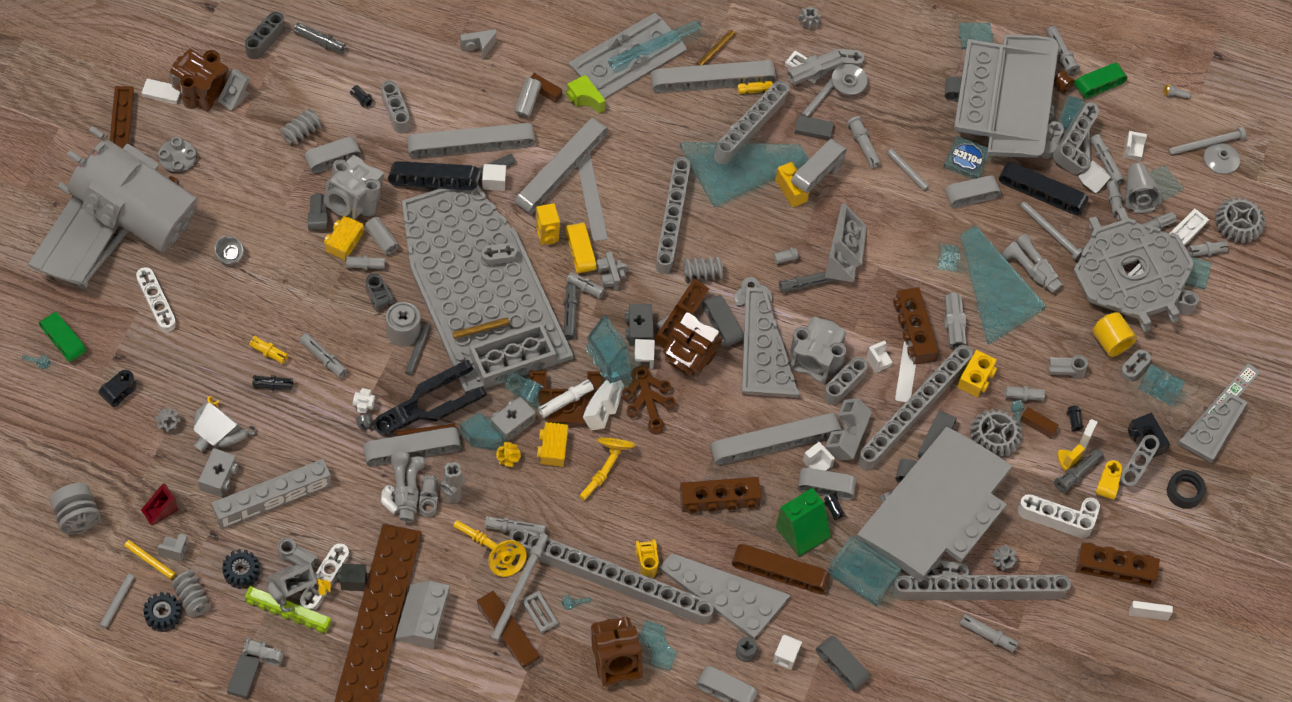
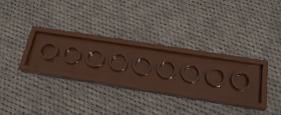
(379, 615)

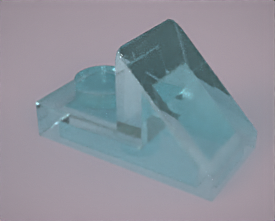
(948, 257)

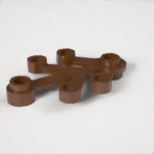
(648, 396)

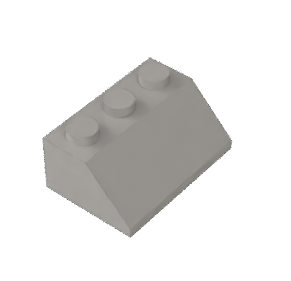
(423, 614)

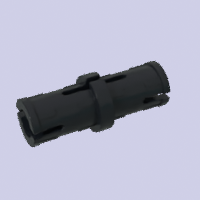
(272, 382)

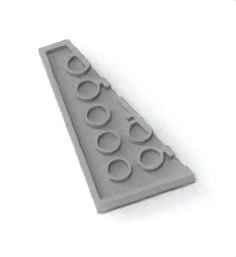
(764, 356)

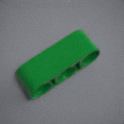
(1100, 80)
(62, 337)

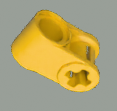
(1109, 482)
(647, 555)

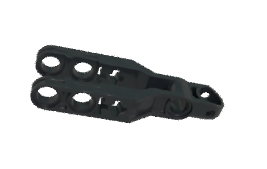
(408, 411)

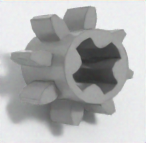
(809, 17)
(171, 422)
(1004, 557)

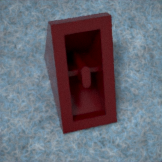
(160, 505)

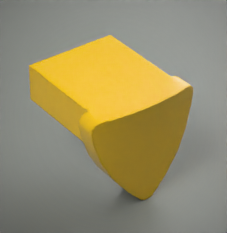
(1068, 459)

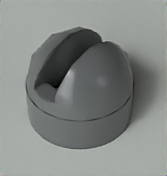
(364, 422)

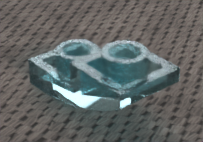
(1071, 107)

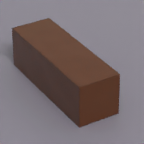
(548, 89)
(1039, 422)

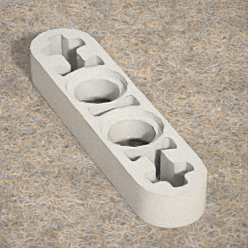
(156, 299)
(328, 561)

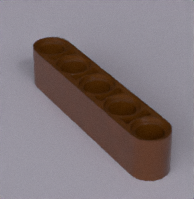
(781, 569)

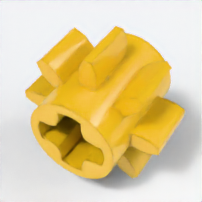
(508, 454)

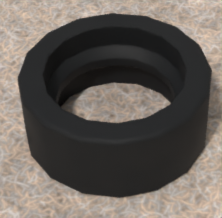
(1189, 476)

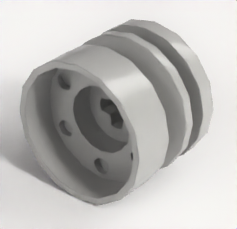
(75, 508)

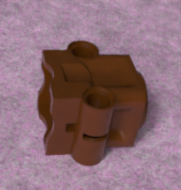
(199, 78)
(691, 346)
(616, 650)

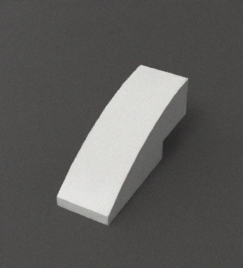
(602, 404)

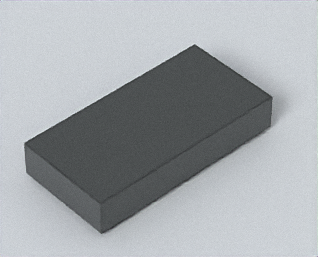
(813, 127)
(243, 676)

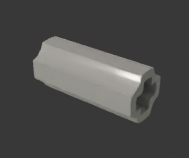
(527, 97)
(381, 236)

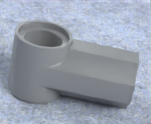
(1066, 366)
(297, 555)

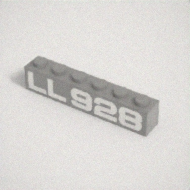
(271, 494)

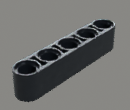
(434, 175)
(1043, 188)

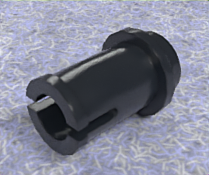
(364, 98)
(1075, 417)
(834, 506)

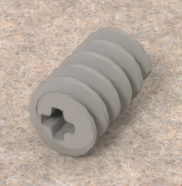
(300, 126)
(703, 268)
(190, 594)

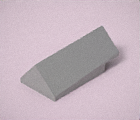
(846, 246)

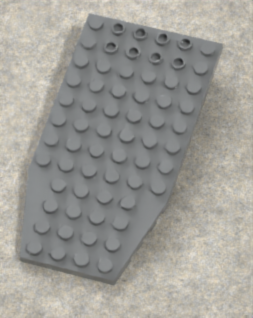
(461, 291)

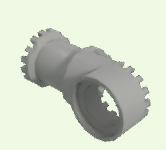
(428, 495)
(260, 649)

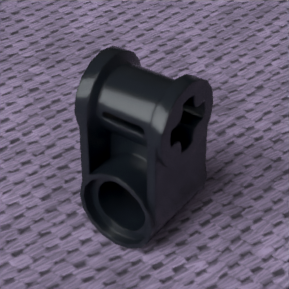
(117, 388)

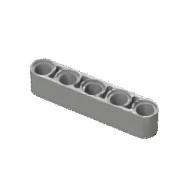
(416, 445)

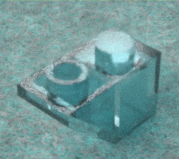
(480, 434)

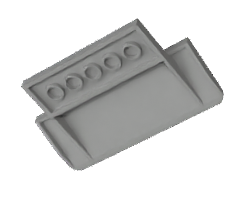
(1008, 93)

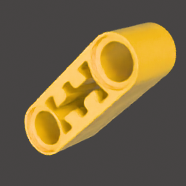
(580, 248)

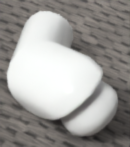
(387, 498)

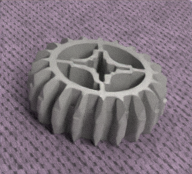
(1239, 214)
(998, 426)

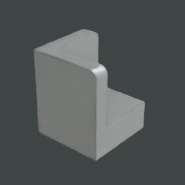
(174, 548)

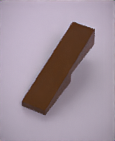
(688, 303)
(512, 635)

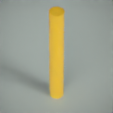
(150, 560)

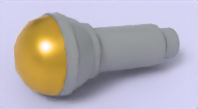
(1170, 90)

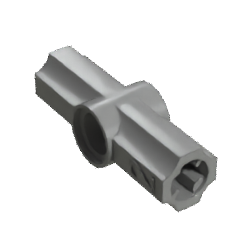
(814, 67)
(955, 320)
(452, 482)

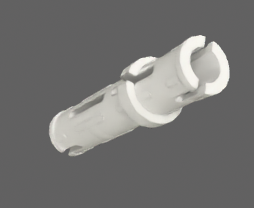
(562, 400)

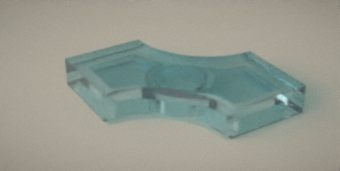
(653, 636)

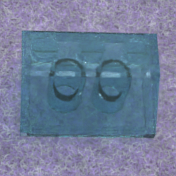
(608, 351)
(864, 570)

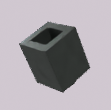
(352, 577)

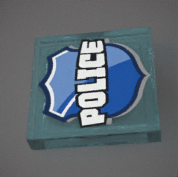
(966, 158)

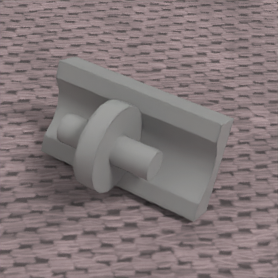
(608, 264)

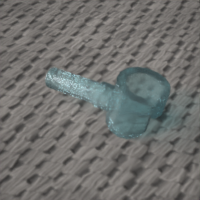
(42, 362)
(1015, 408)
(569, 603)

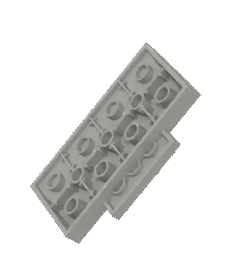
(939, 505)

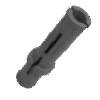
(326, 41)
(799, 283)
(570, 304)

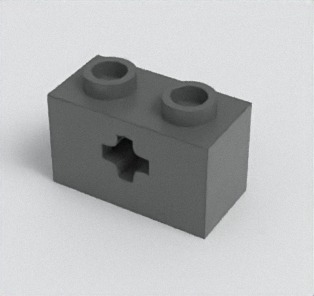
(640, 323)

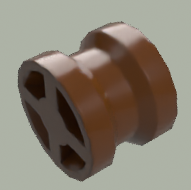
(1063, 81)

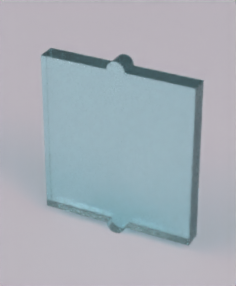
(975, 31)
(1166, 182)
(1199, 274)

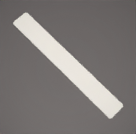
(906, 375)

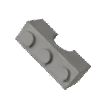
(855, 417)

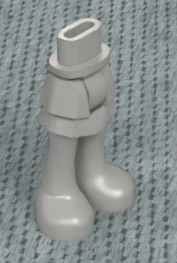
(1042, 271)
(406, 496)

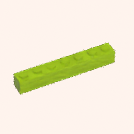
(298, 614)

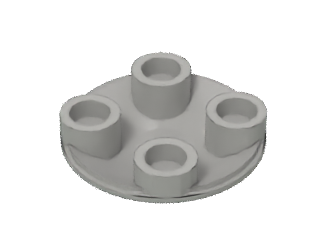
(177, 155)

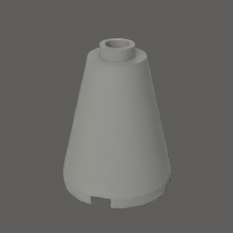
(1141, 190)

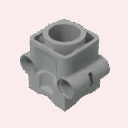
(353, 188)
(818, 349)

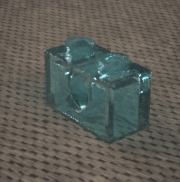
(1161, 385)

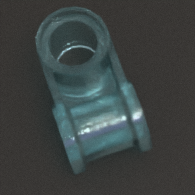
(526, 388)

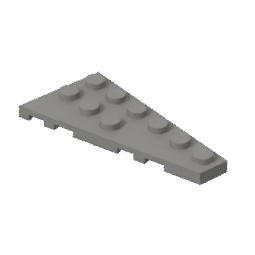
(735, 599)

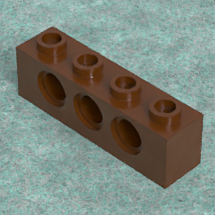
(913, 299)
(727, 487)
(1108, 569)

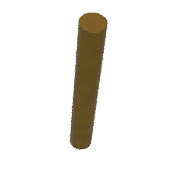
(716, 48)
(480, 328)

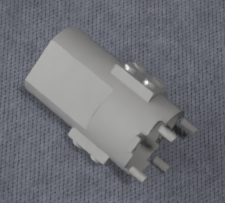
(129, 191)

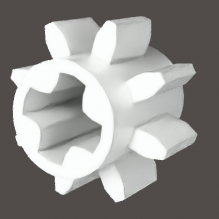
(363, 400)

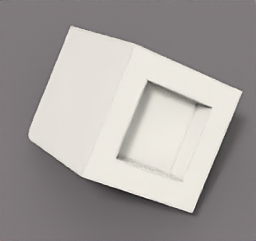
(1134, 145)
(494, 177)
(1094, 177)
(644, 351)
(878, 357)
(818, 458)
(787, 652)

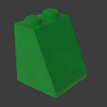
(804, 522)

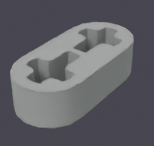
(848, 56)
(499, 253)
(1138, 368)
(949, 568)

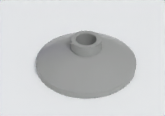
(852, 74)
(1221, 164)

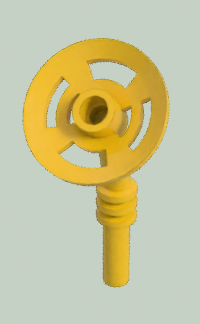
(615, 446)
(501, 549)

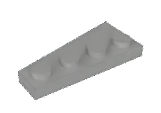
(1214, 428)

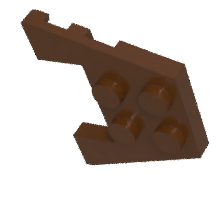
(573, 412)

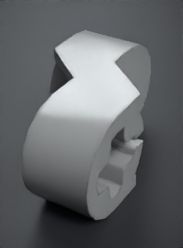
(1054, 132)

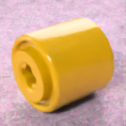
(1114, 334)

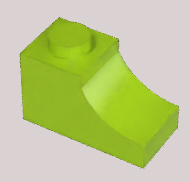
(585, 93)

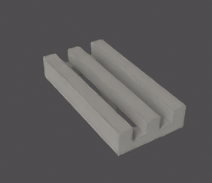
(547, 626)

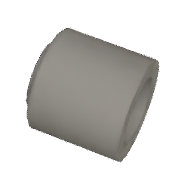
(403, 324)

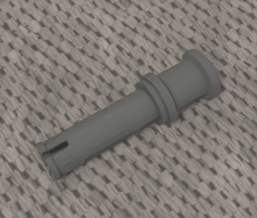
(1073, 475)

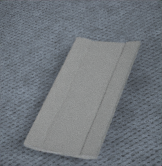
(611, 80)
(72, 244)

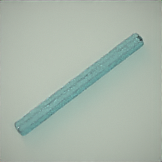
(654, 44)

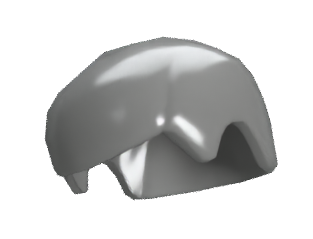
(228, 250)

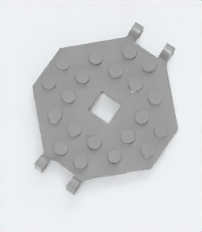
(1123, 242)

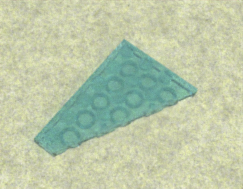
(745, 171)
(1000, 292)

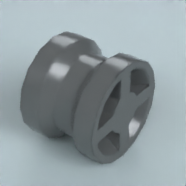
(745, 654)

